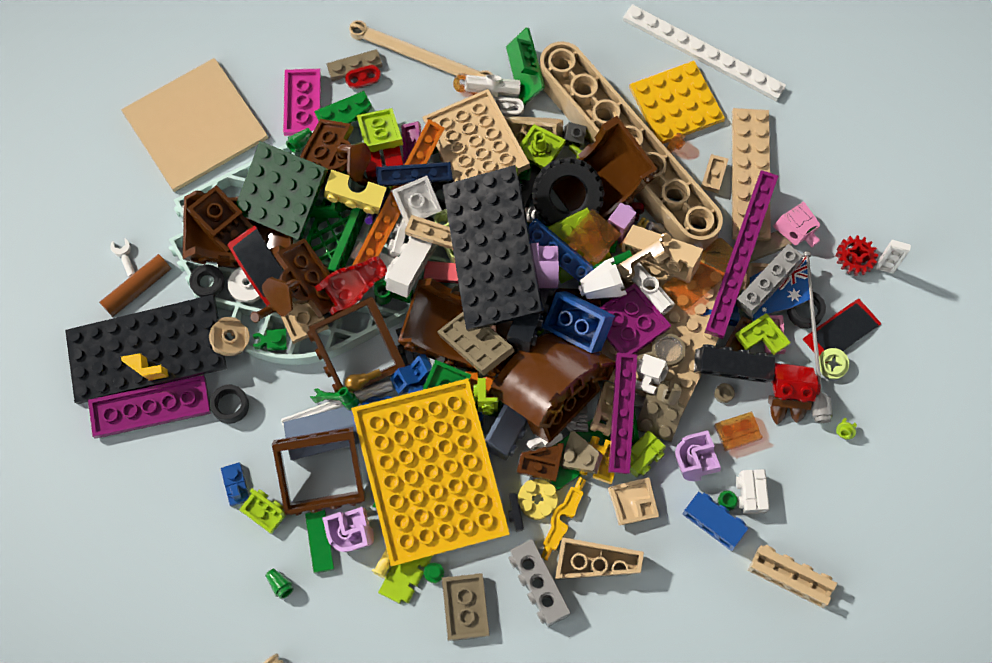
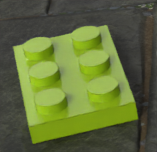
(380, 130)

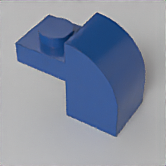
(411, 375)

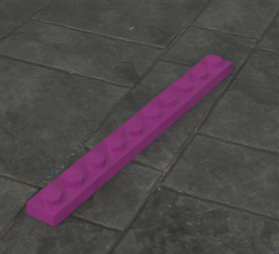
(741, 255)

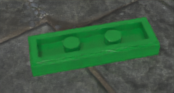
(319, 545)

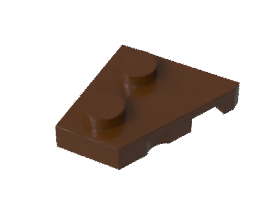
(541, 463)

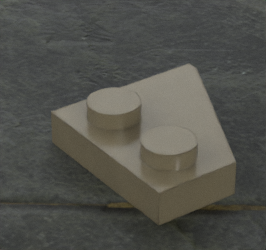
(580, 455)

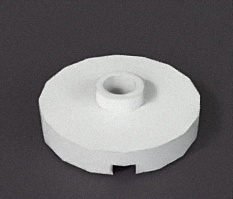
(238, 290)

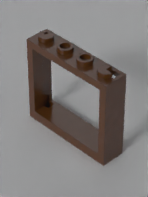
(382, 328)
(316, 504)

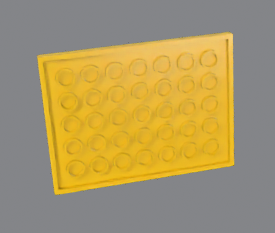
(430, 472)

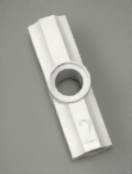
(495, 84)
(657, 295)

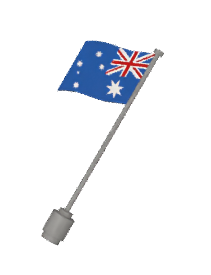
(793, 292)

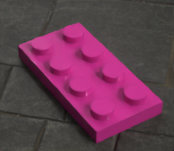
(301, 99)

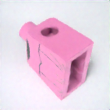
(799, 225)

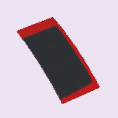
(255, 259)
(844, 328)

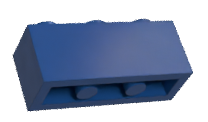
(715, 520)

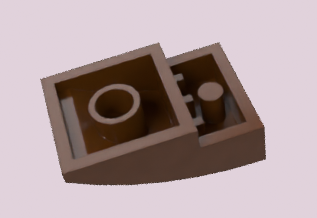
(219, 218)

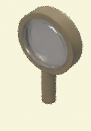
(667, 348)

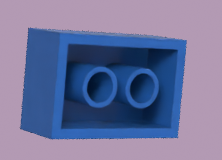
(578, 321)

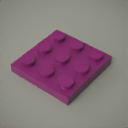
(635, 321)

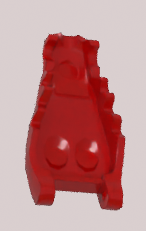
(350, 283)

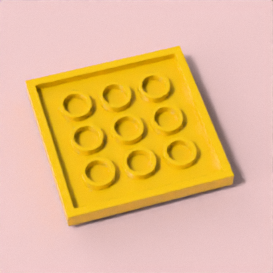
(676, 102)

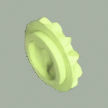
(840, 358)

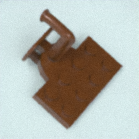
(332, 150)
(301, 274)

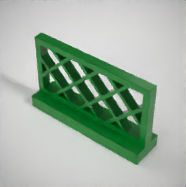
(347, 237)

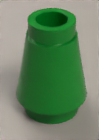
(298, 140)
(280, 585)

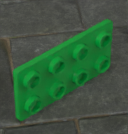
(525, 65)

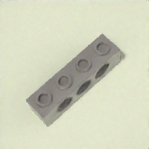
(769, 280)
(529, 552)

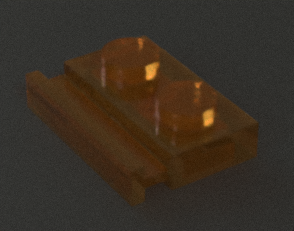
(738, 431)

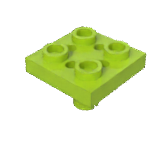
(538, 142)

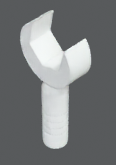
(123, 252)

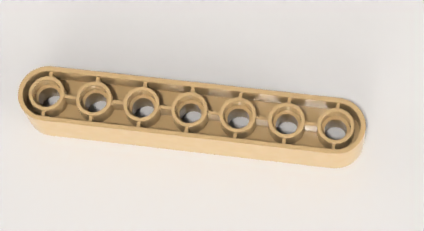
(588, 100)

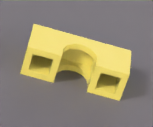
(368, 200)

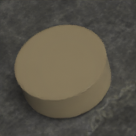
(724, 393)

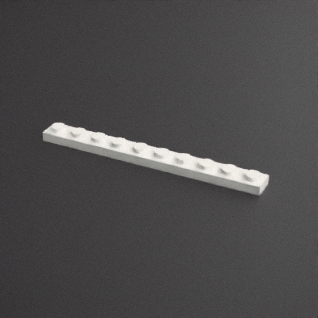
(704, 52)

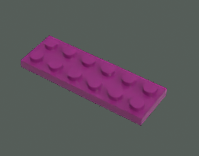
(149, 407)

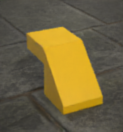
(140, 364)

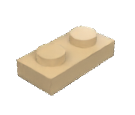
(714, 173)

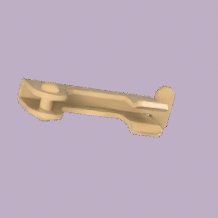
(656, 249)

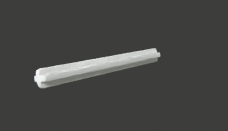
(362, 395)

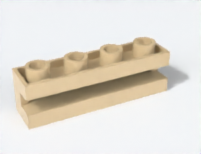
(792, 576)

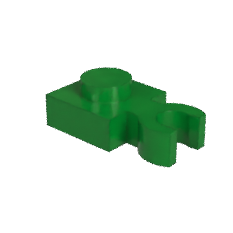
(274, 340)

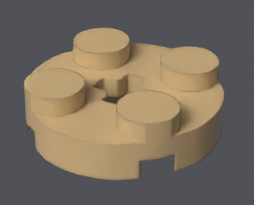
(224, 346)

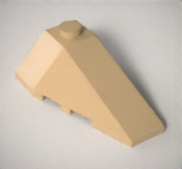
(521, 125)

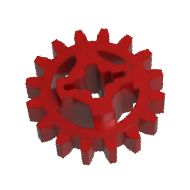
(859, 253)

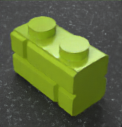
(644, 453)

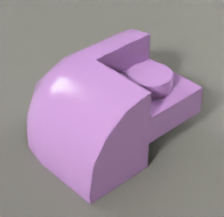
(546, 265)
(697, 456)
(349, 530)

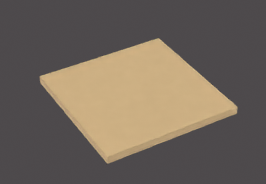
(194, 124)

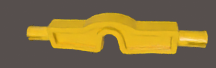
(558, 527)

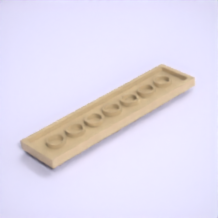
(749, 156)

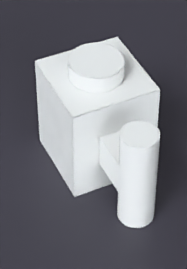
(650, 371)

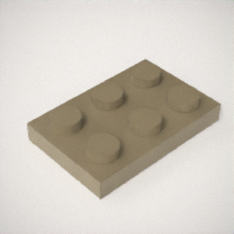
(465, 607)

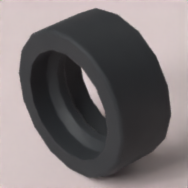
(805, 323)
(222, 391)

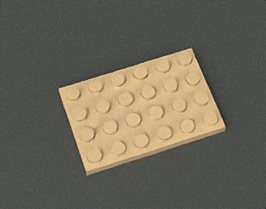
(476, 137)

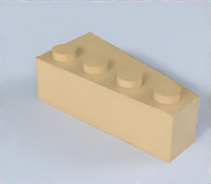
(682, 260)
(590, 559)

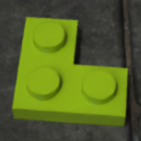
(763, 330)

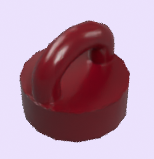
(639, 208)

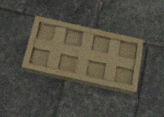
(480, 347)

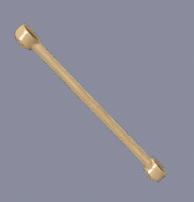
(412, 51)

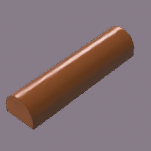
(135, 285)

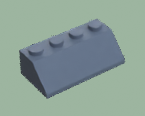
(317, 423)
(505, 433)

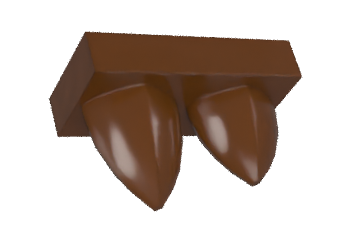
(779, 408)

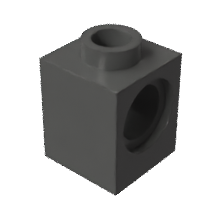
(574, 134)

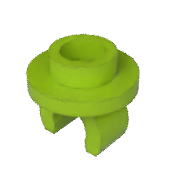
(846, 430)

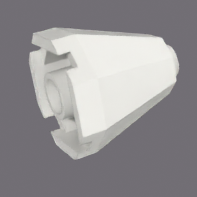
(603, 282)

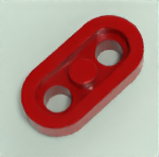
(361, 75)

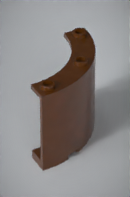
(620, 164)
(200, 249)
(430, 311)
(544, 377)

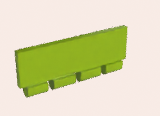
(400, 577)

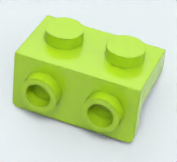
(485, 405)
(262, 511)

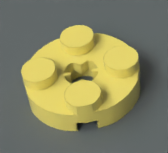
(544, 508)

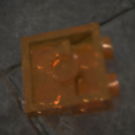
(593, 237)

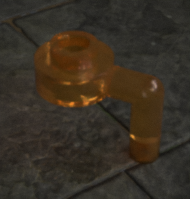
(458, 86)
(676, 142)

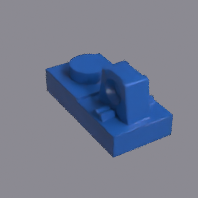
(235, 484)

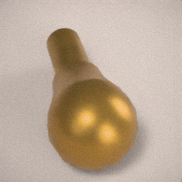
(357, 381)

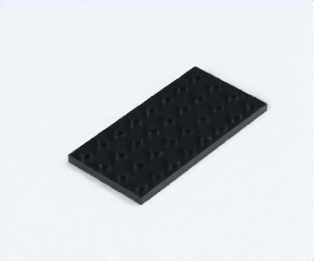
(492, 249)
(165, 335)

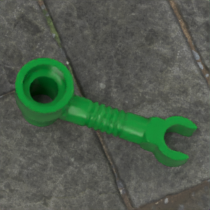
(347, 398)

